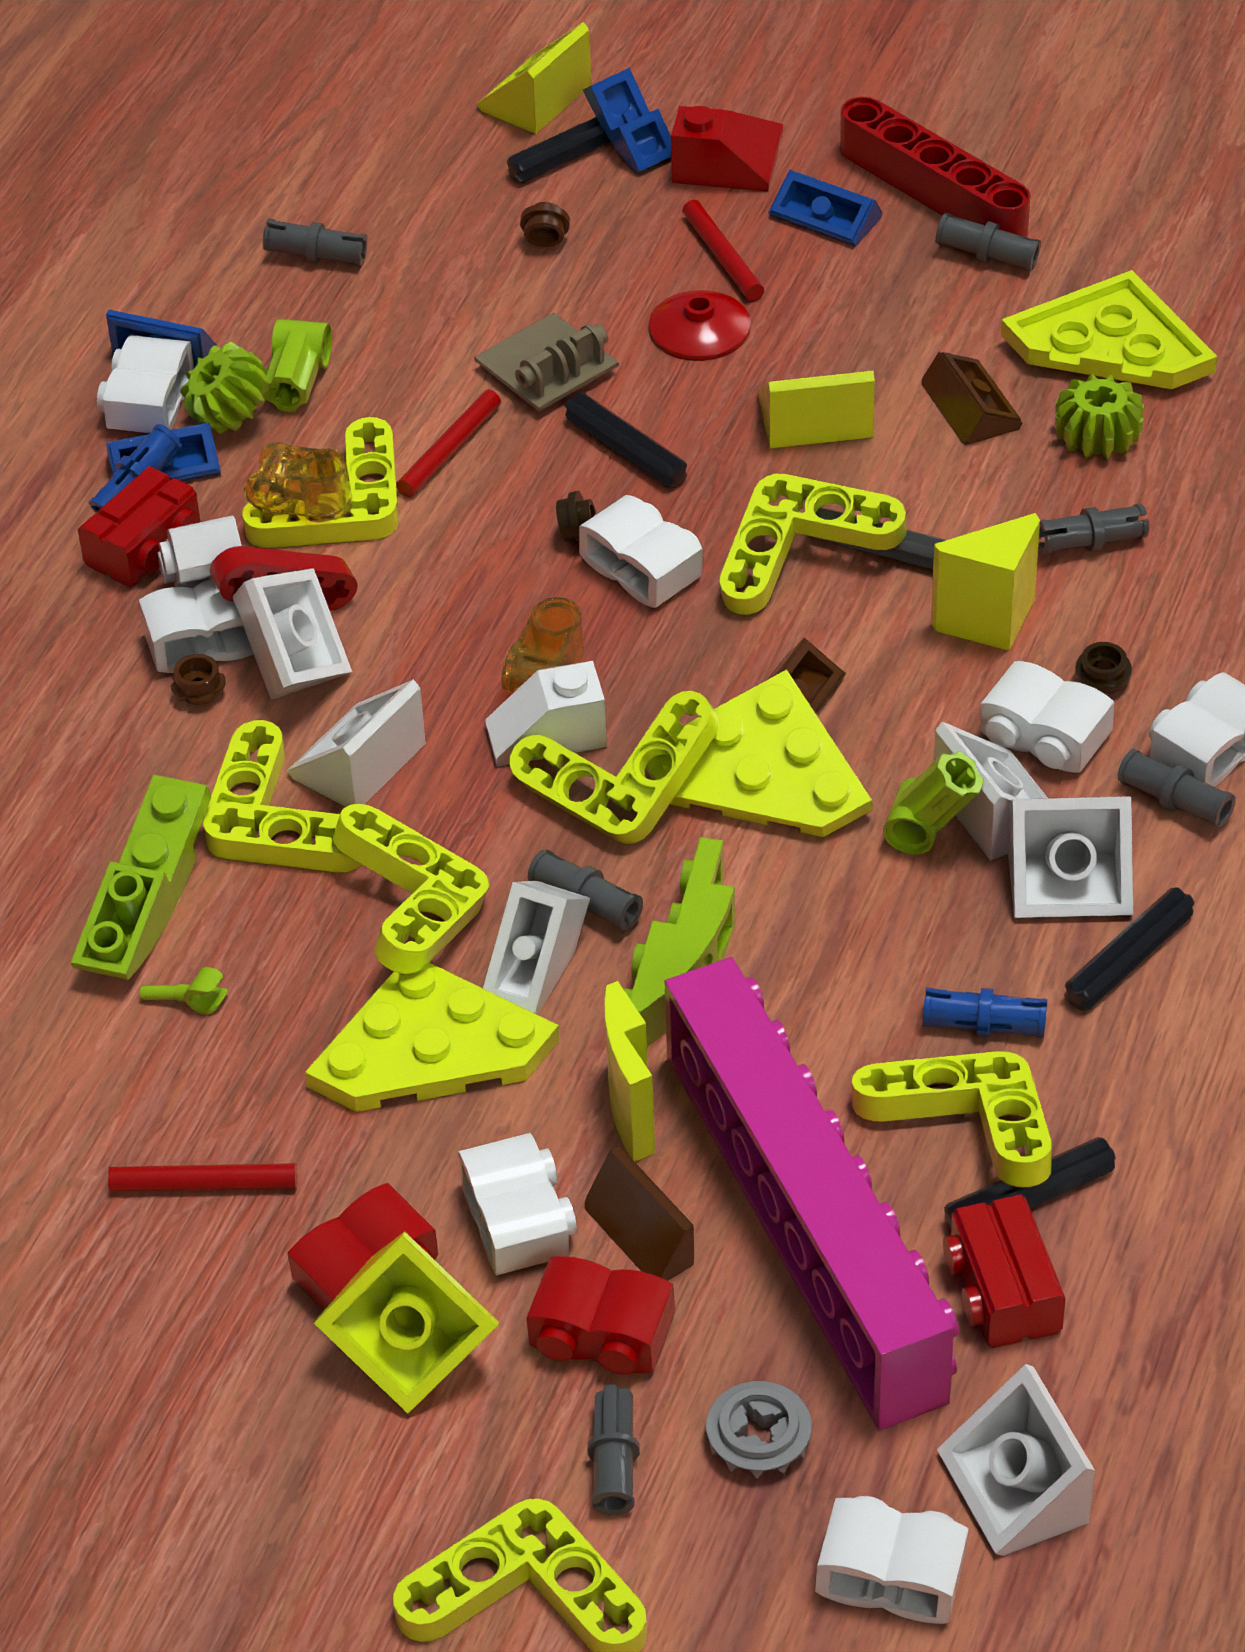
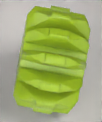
(225, 387)
(1099, 416)

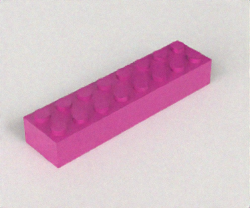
(811, 1194)

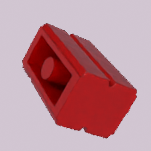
(129, 527)
(1005, 1271)

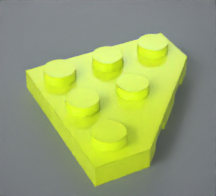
(1113, 331)
(771, 764)
(429, 1039)

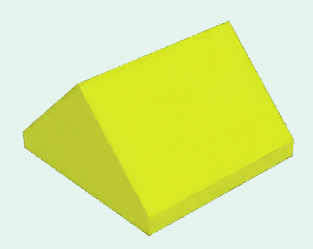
(543, 83)
(818, 409)
(986, 582)
(405, 1321)

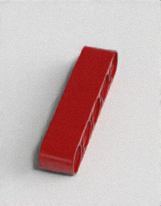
(930, 167)

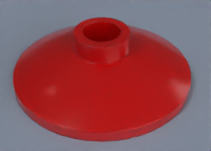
(699, 325)

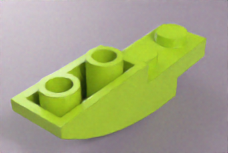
(147, 881)
(692, 938)

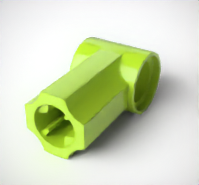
(297, 354)
(930, 802)

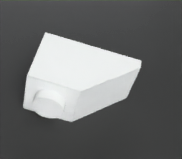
(552, 703)
(535, 942)

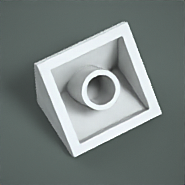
(291, 631)
(365, 747)
(1004, 779)
(1071, 857)
(1020, 1466)

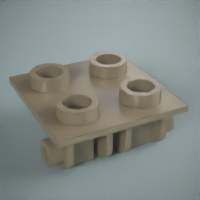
(549, 360)

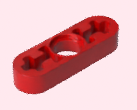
(243, 563)

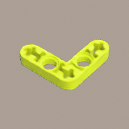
(367, 498)
(786, 520)
(630, 786)
(252, 811)
(440, 886)
(983, 1083)
(520, 1561)

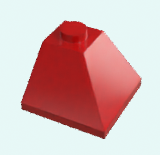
(723, 148)

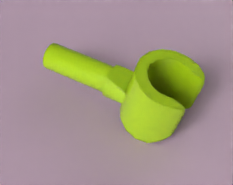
(200, 996)

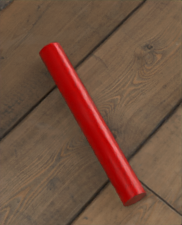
(723, 250)
(448, 443)
(202, 1177)

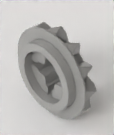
(768, 1406)

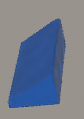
(825, 208)
(123, 325)
(191, 462)

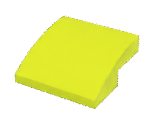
(628, 1073)

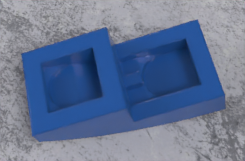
(624, 115)

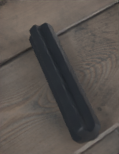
(557, 150)
(626, 440)
(1129, 949)
(1067, 1172)

